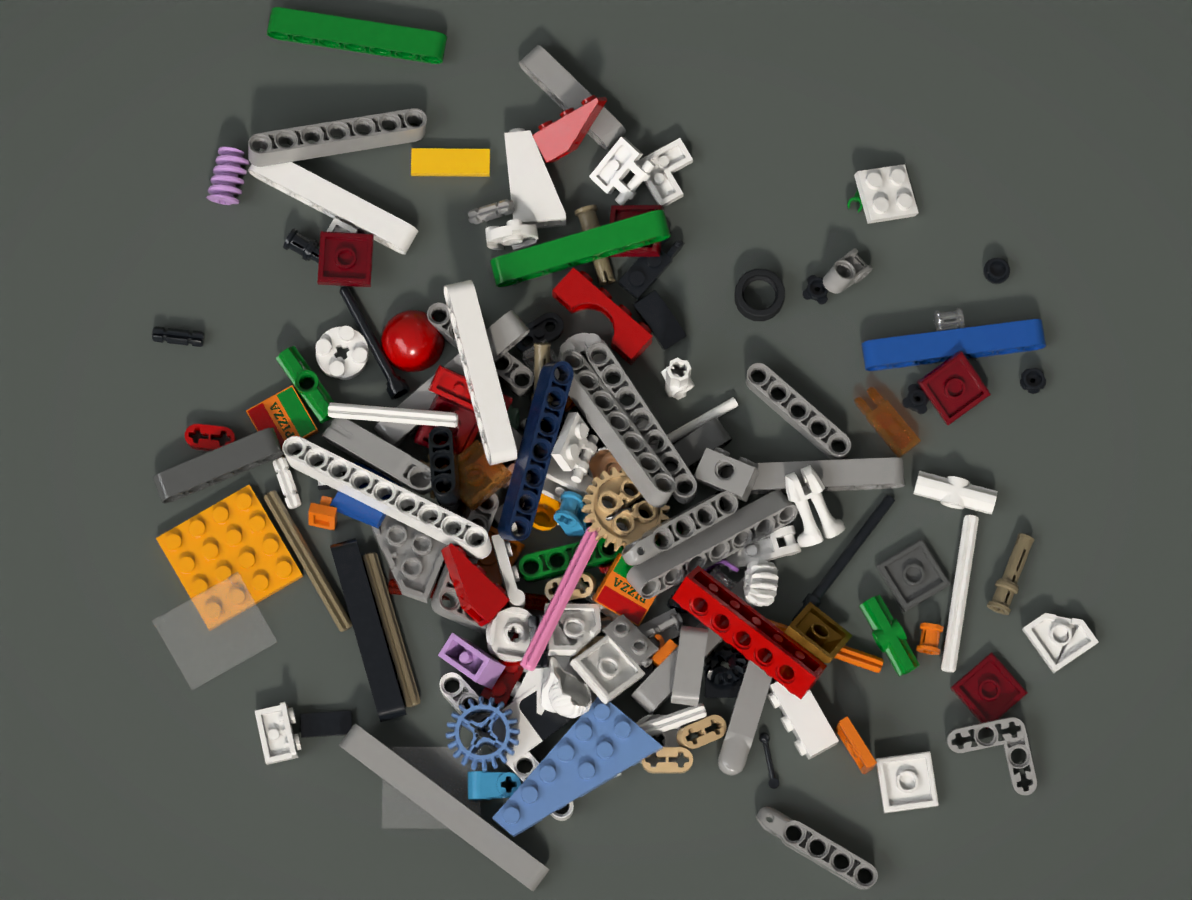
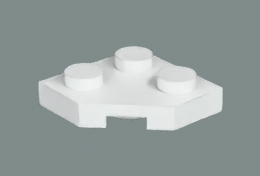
(575, 629)
(1059, 639)

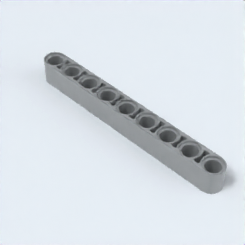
(444, 807)

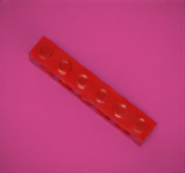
(734, 618)

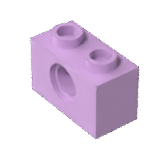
(471, 661)

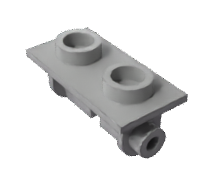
(666, 625)
(631, 640)

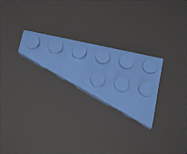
(585, 758)

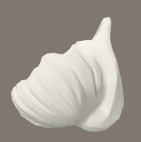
(565, 693)

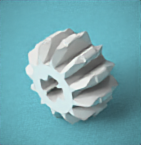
(760, 583)

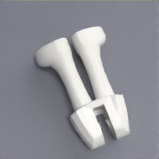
(812, 490)

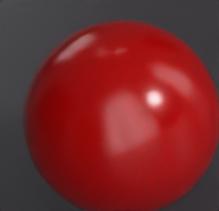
(412, 341)

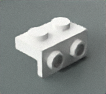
(277, 733)

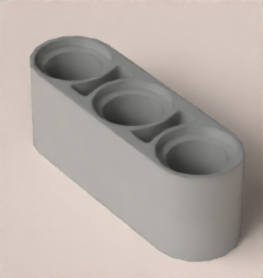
(689, 665)

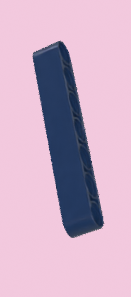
(526, 459)

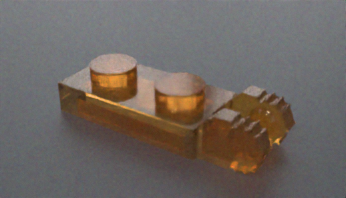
(888, 424)

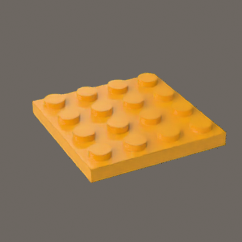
(228, 540)

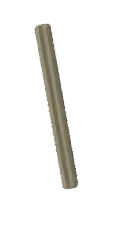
(308, 561)
(391, 629)

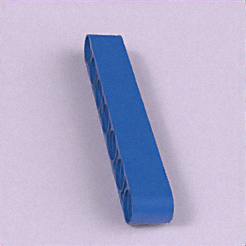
(941, 345)

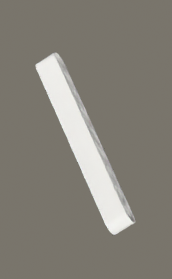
(379, 487)

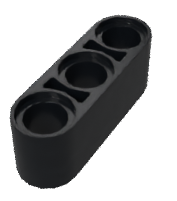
(440, 456)

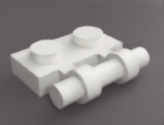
(616, 166)
(571, 443)

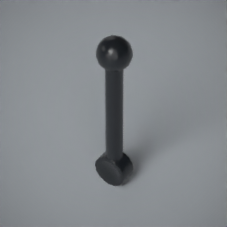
(773, 782)

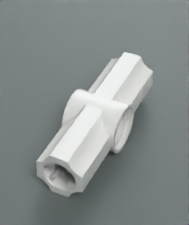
(678, 378)
(955, 492)

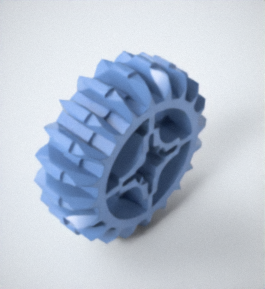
(495, 713)

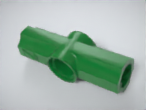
(299, 371)
(889, 635)

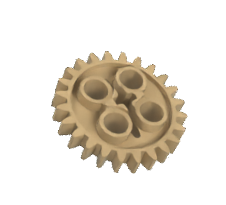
(612, 489)

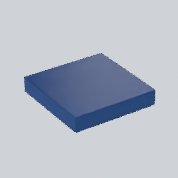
(358, 510)

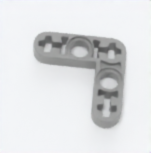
(1009, 744)

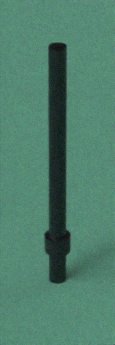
(847, 554)

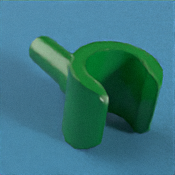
(856, 198)

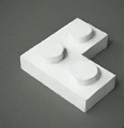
(667, 161)

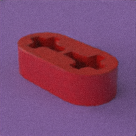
(209, 431)

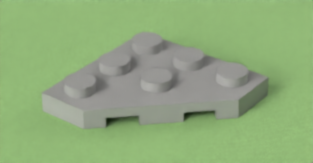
(411, 556)

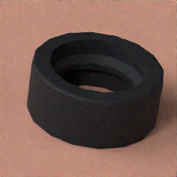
(773, 280)

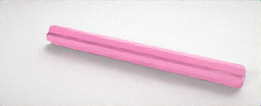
(559, 600)

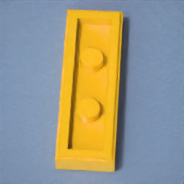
(450, 162)

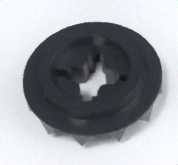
(721, 675)

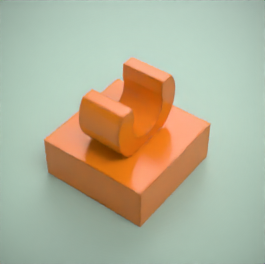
(322, 514)
(664, 651)

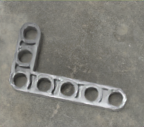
(445, 586)

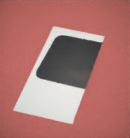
(533, 726)

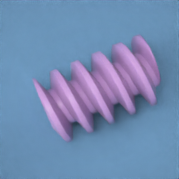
(227, 177)

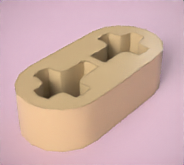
(577, 593)
(699, 727)
(669, 767)

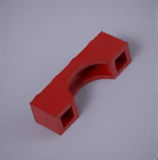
(578, 293)

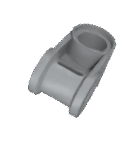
(846, 272)

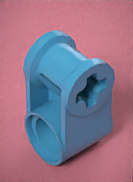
(570, 515)
(487, 785)

